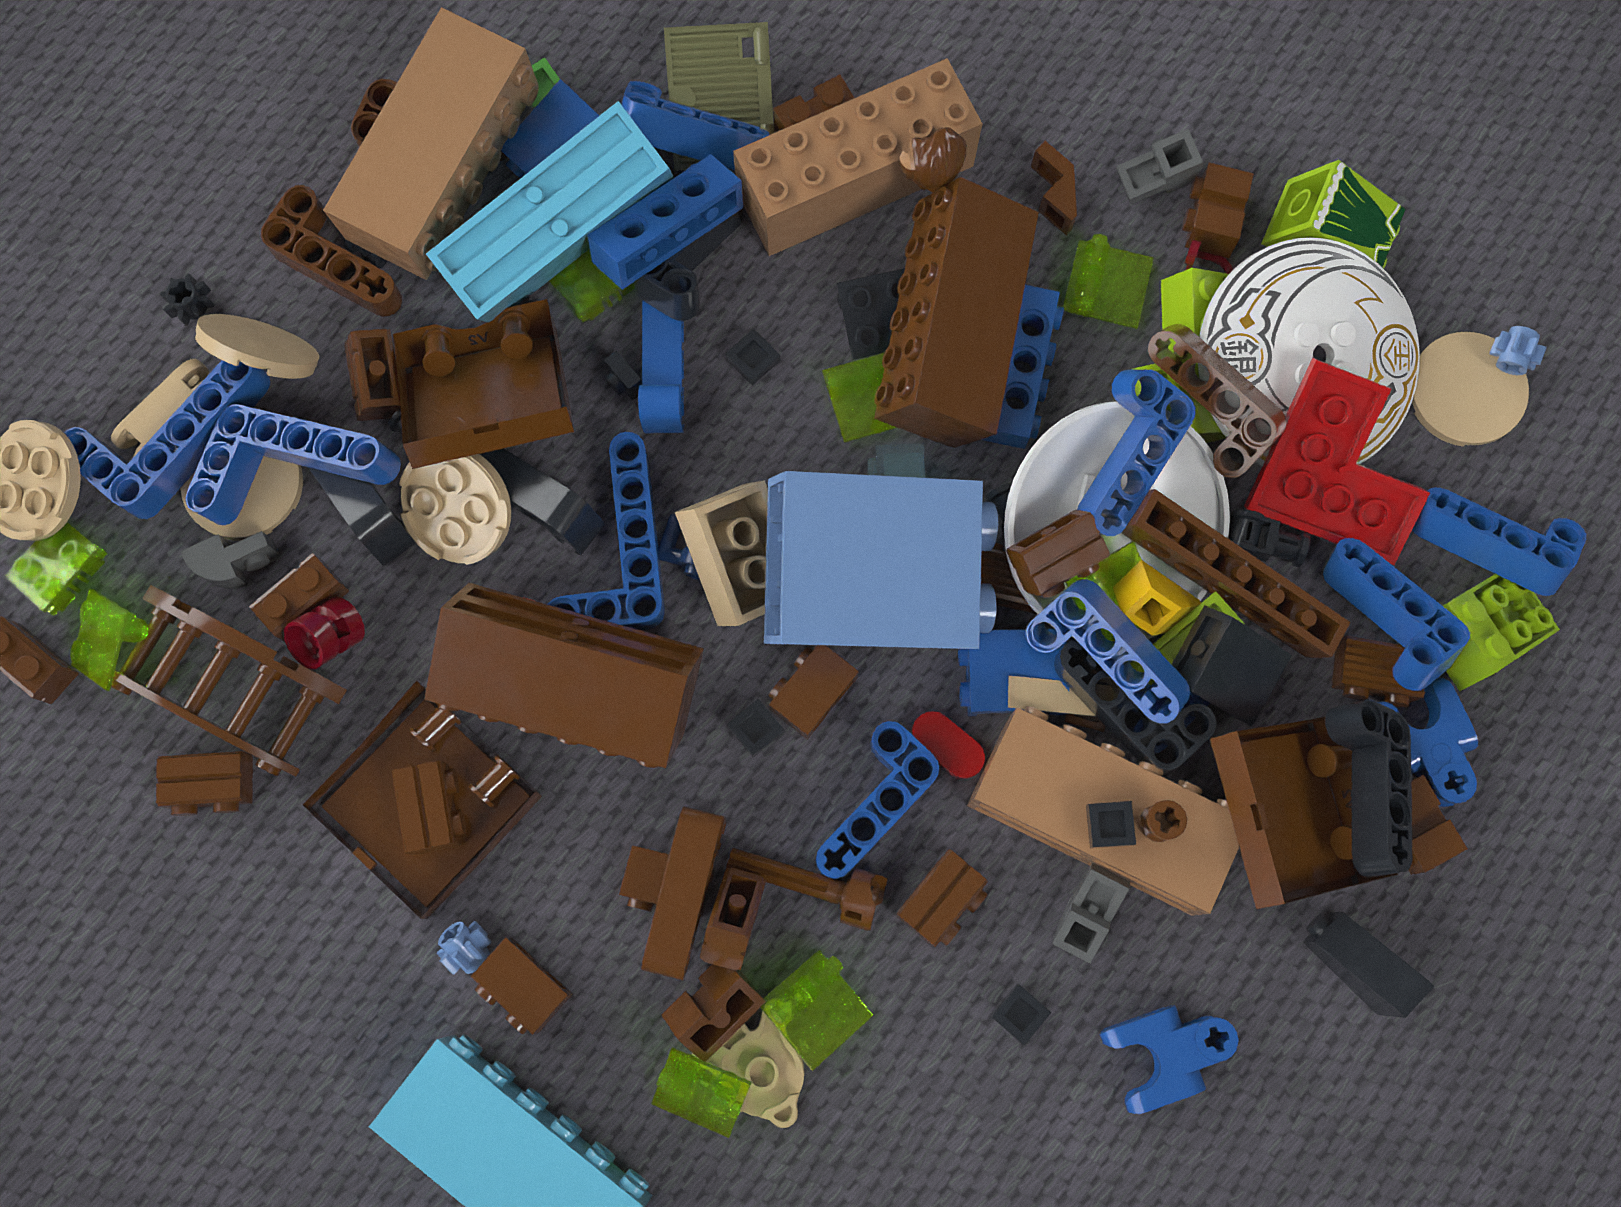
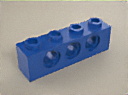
(665, 221)
(1041, 312)

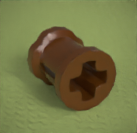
(1174, 814)

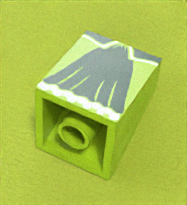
(1337, 207)

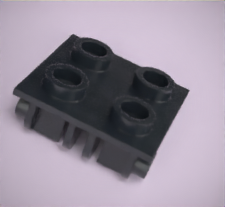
(867, 311)

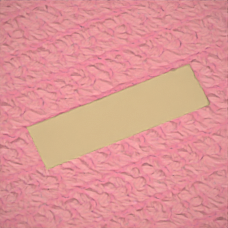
(1050, 695)

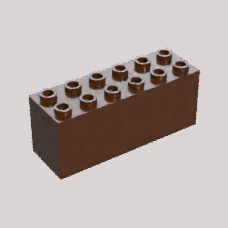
(956, 314)
(563, 674)

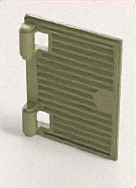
(712, 76)

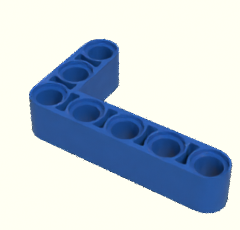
(248, 434)
(169, 444)
(631, 549)

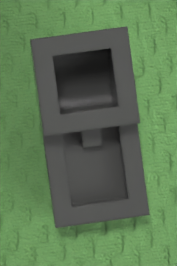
(1166, 167)
(224, 563)
(1090, 912)

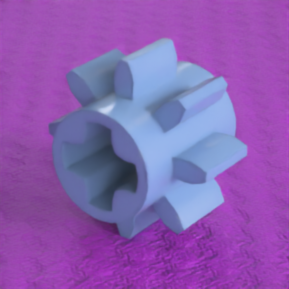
(1518, 350)
(463, 947)

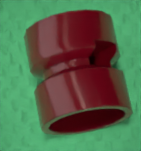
(324, 632)

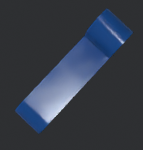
(684, 128)
(662, 373)
(1128, 456)
(1501, 544)
(1401, 609)
(1112, 655)
(871, 808)

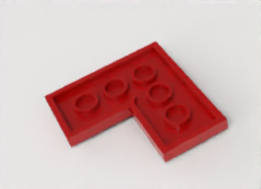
(1314, 471)

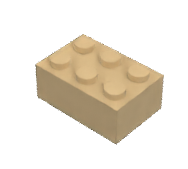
(729, 550)

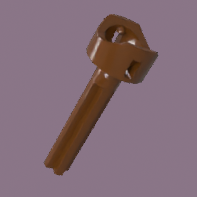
(855, 897)

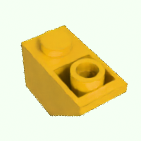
(1153, 599)

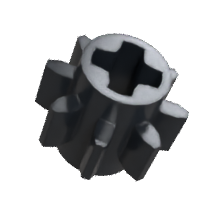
(186, 299)

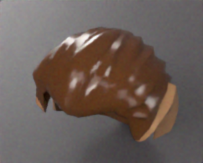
(935, 159)

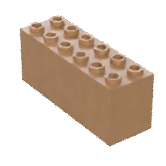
(433, 143)
(849, 156)
(1048, 775)

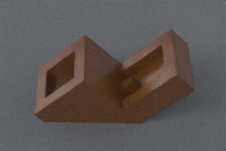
(1060, 200)

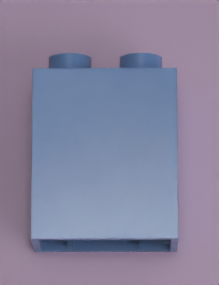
(877, 561)

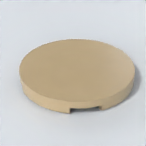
(256, 345)
(1464, 393)
(36, 480)
(268, 502)
(456, 508)

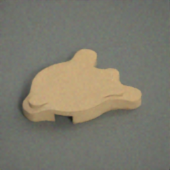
(771, 1066)

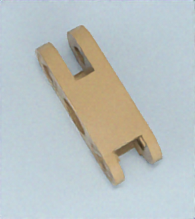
(159, 405)

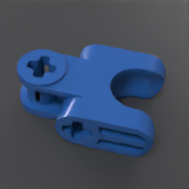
(1441, 745)
(1176, 1052)

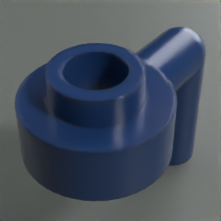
(670, 554)

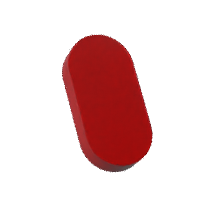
(949, 744)

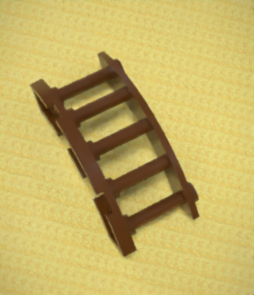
(229, 645)

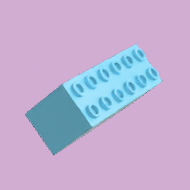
(548, 213)
(495, 1141)

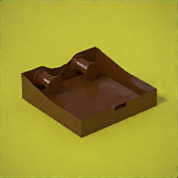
(485, 397)
(1287, 809)
(369, 811)

